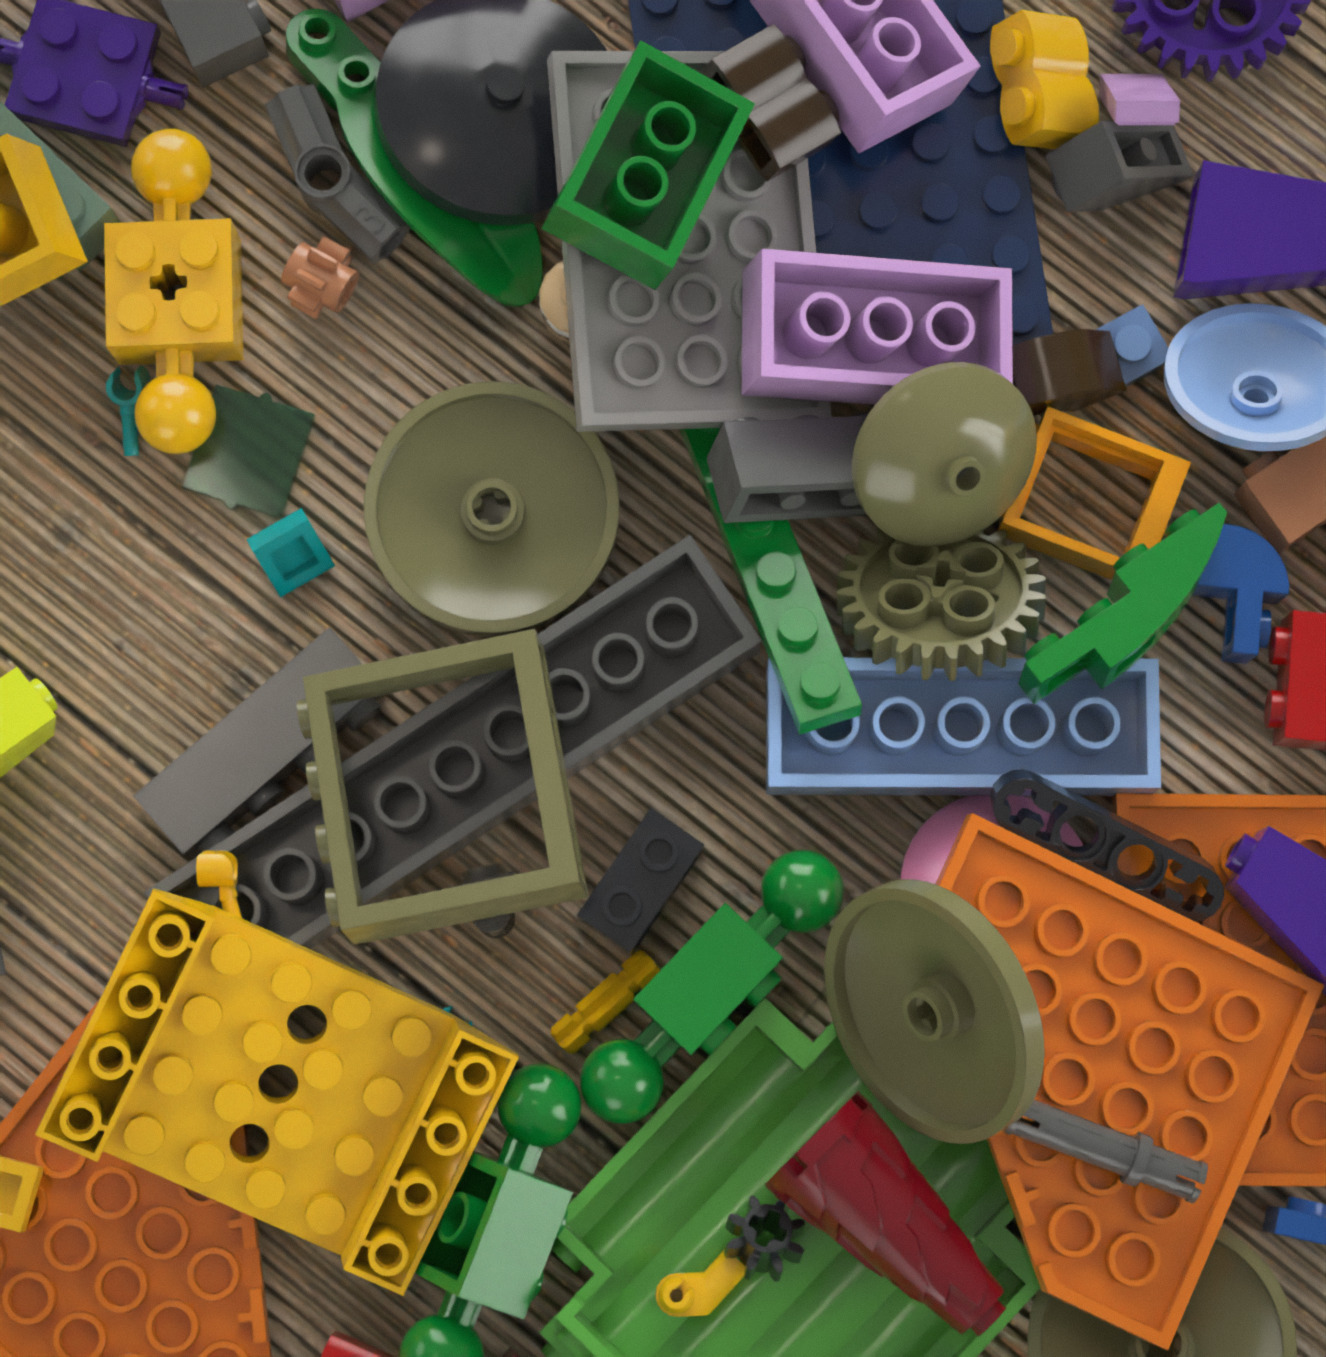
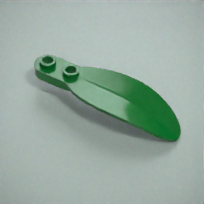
(493, 258)

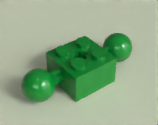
(707, 982)
(499, 1219)

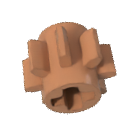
(320, 277)

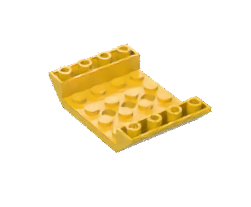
(360, 1144)

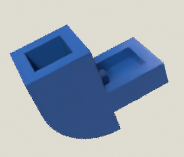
(1246, 574)

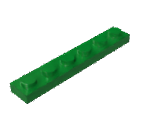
(783, 607)

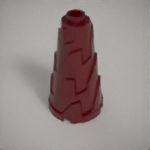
(886, 1214)

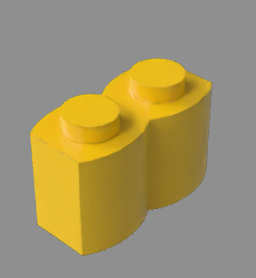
(1043, 78)

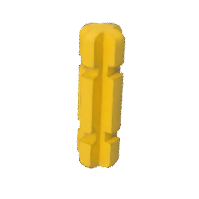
(604, 1002)

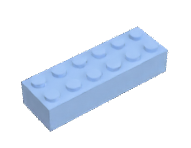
(970, 732)

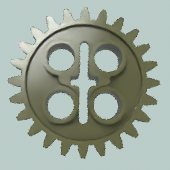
(941, 602)

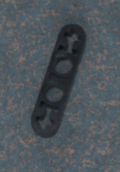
(1110, 839)

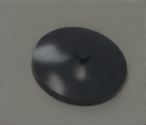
(471, 105)

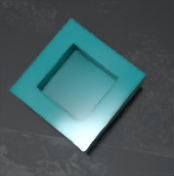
(290, 552)

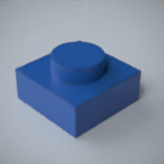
(1299, 1220)

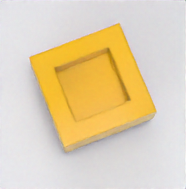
(17, 1192)

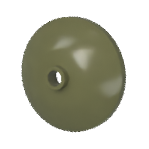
(922, 440)

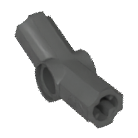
(312, 147)

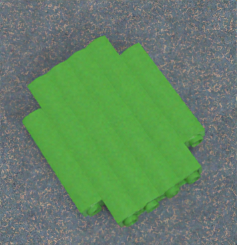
(701, 1158)

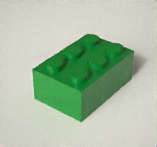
(648, 166)

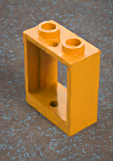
(1113, 448)

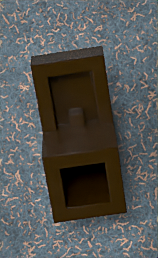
(1067, 370)

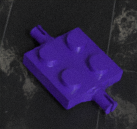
(86, 71)

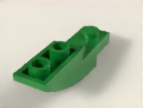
(1146, 598)

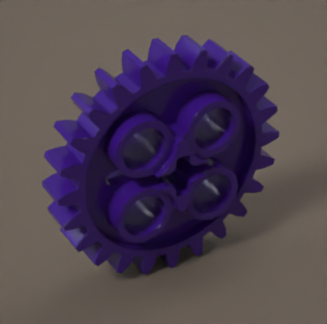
(1218, 42)

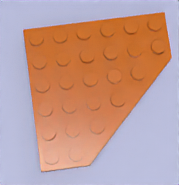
(1144, 1034)
(123, 1255)

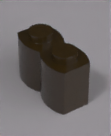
(789, 112)

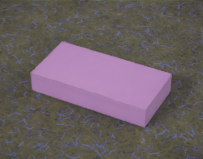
(1139, 99)

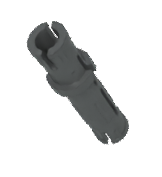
(1104, 1147)

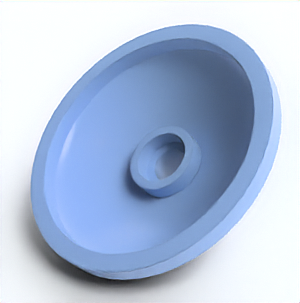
(1251, 376)

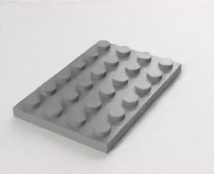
(676, 349)

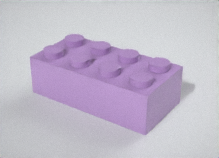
(876, 60)
(865, 323)

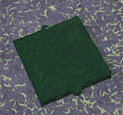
(250, 452)

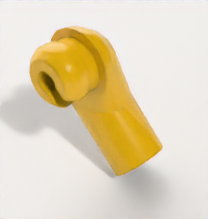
(699, 1291)

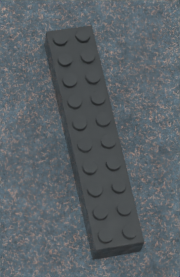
(468, 756)

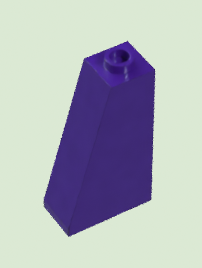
(1251, 233)
(1285, 894)

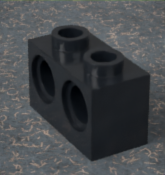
(641, 882)

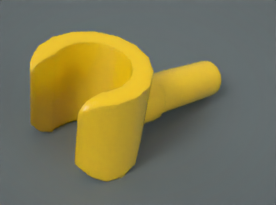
(220, 870)

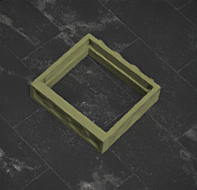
(465, 903)

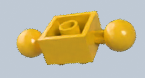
(205, 317)

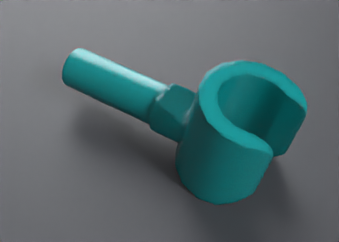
(126, 400)

